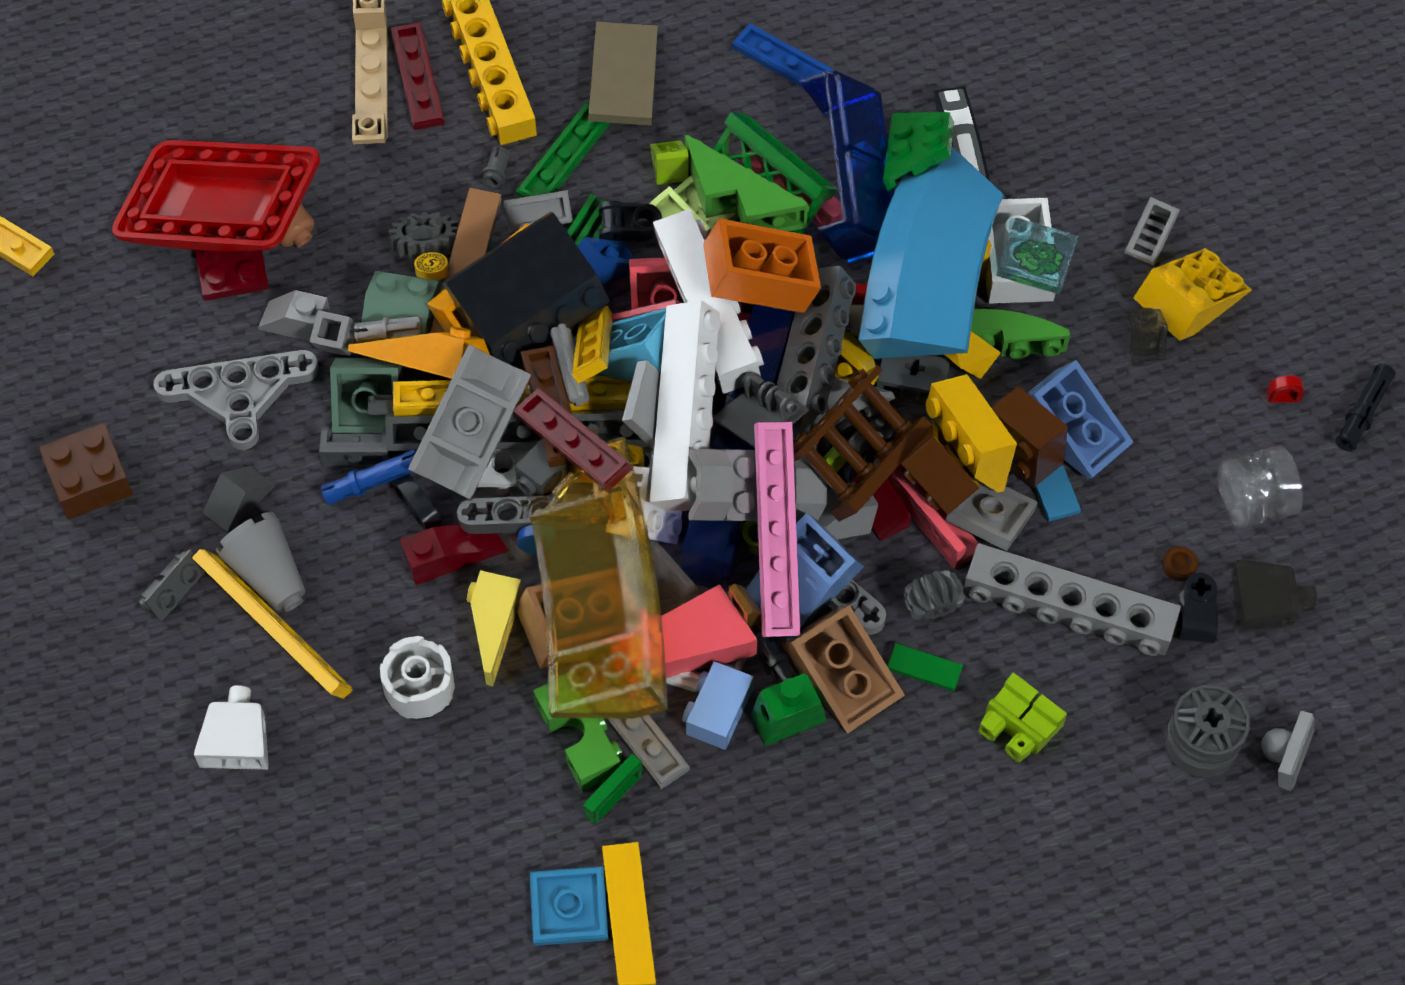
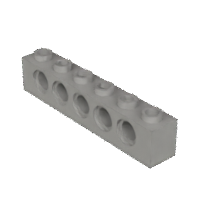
(1086, 592)

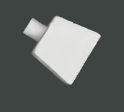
(233, 734)

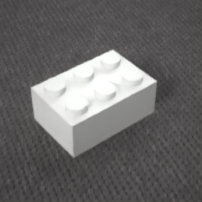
(1001, 289)

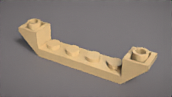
(371, 72)

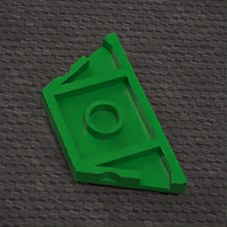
(917, 143)

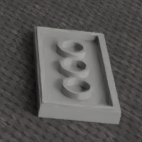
(642, 404)

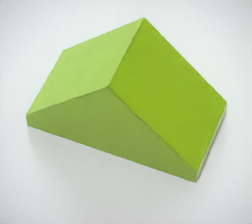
(670, 162)

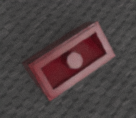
(891, 512)

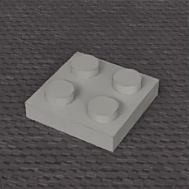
(994, 515)

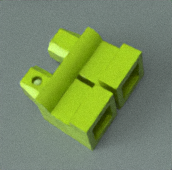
(1022, 717)

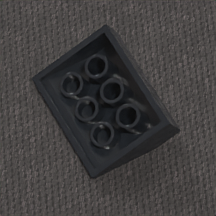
(526, 290)

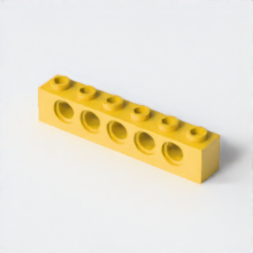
(491, 69)

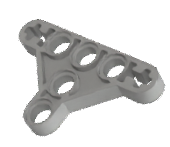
(222, 393)

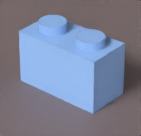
(718, 705)

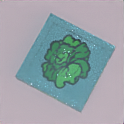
(1037, 256)

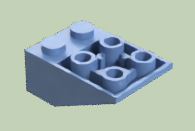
(822, 569)

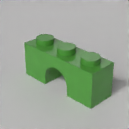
(594, 756)

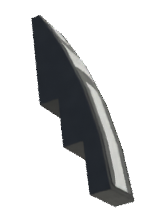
(965, 131)

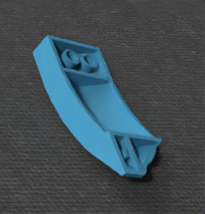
(929, 262)

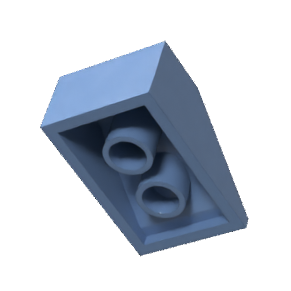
(1093, 429)

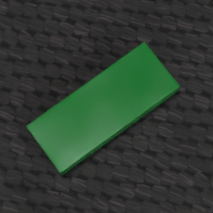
(925, 667)

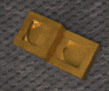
(746, 607)

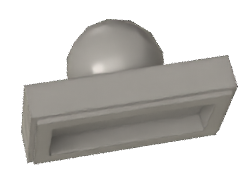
(1289, 748)

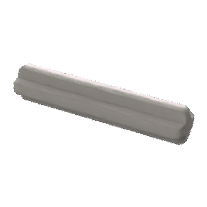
(565, 351)

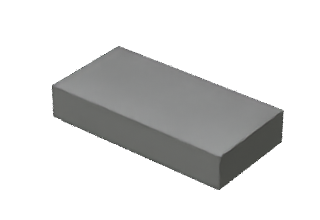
(532, 208)

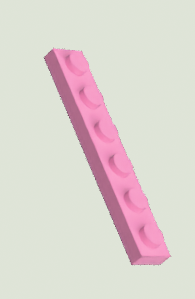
(777, 529)

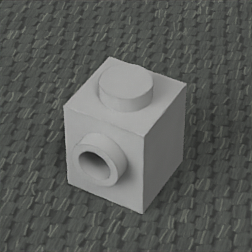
(333, 333)

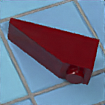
(447, 550)

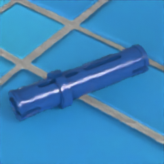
(361, 481)

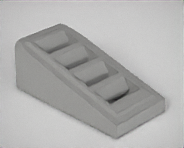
(1159, 210)

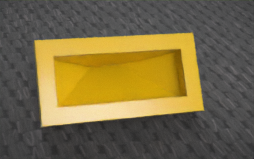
(979, 356)

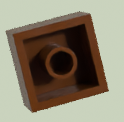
(1037, 433)
(85, 471)
(939, 471)

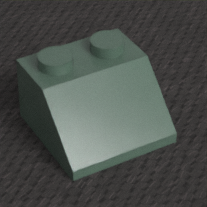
(400, 298)
(351, 386)

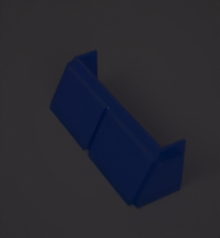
(860, 161)

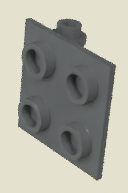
(758, 403)

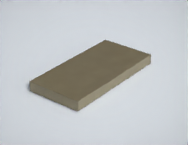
(623, 73)

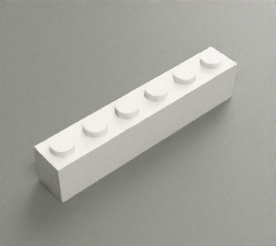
(683, 249)
(684, 402)

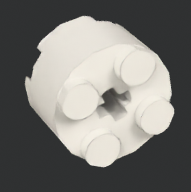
(422, 695)

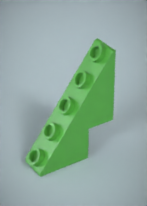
(731, 188)

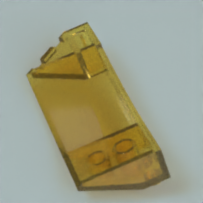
(600, 600)

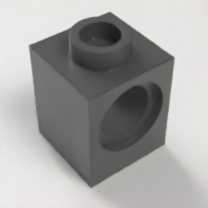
(534, 474)

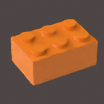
(761, 266)

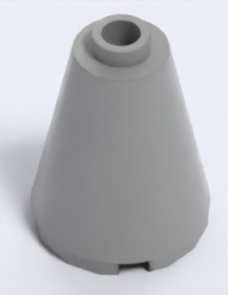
(264, 561)

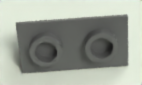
(177, 580)

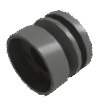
(1207, 730)

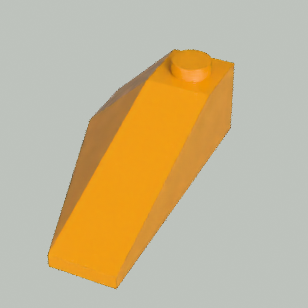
(430, 352)

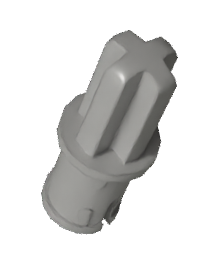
(387, 329)

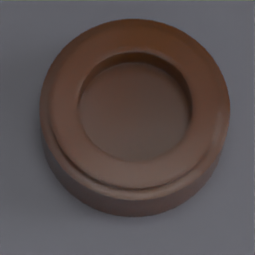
(1179, 563)

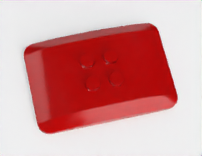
(216, 195)

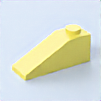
(493, 611)

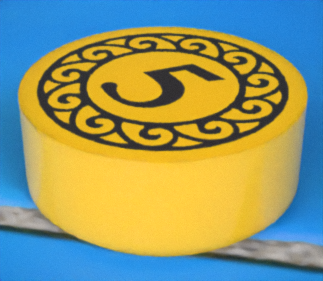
(431, 266)

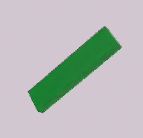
(563, 155)

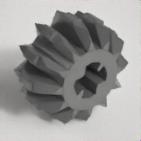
(934, 595)

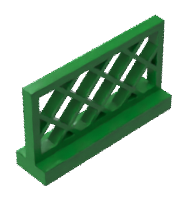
(778, 156)

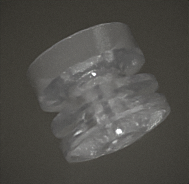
(1260, 486)

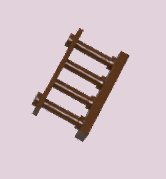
(888, 453)

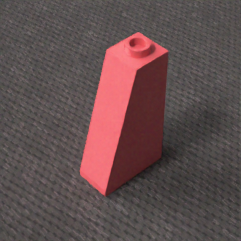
(705, 632)

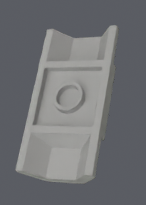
(469, 422)
(730, 491)

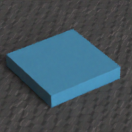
(568, 906)

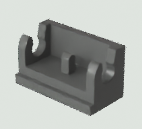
(352, 449)

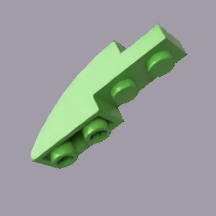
(1019, 333)

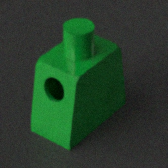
(790, 709)

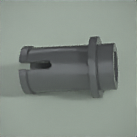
(494, 174)

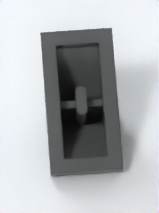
(236, 496)

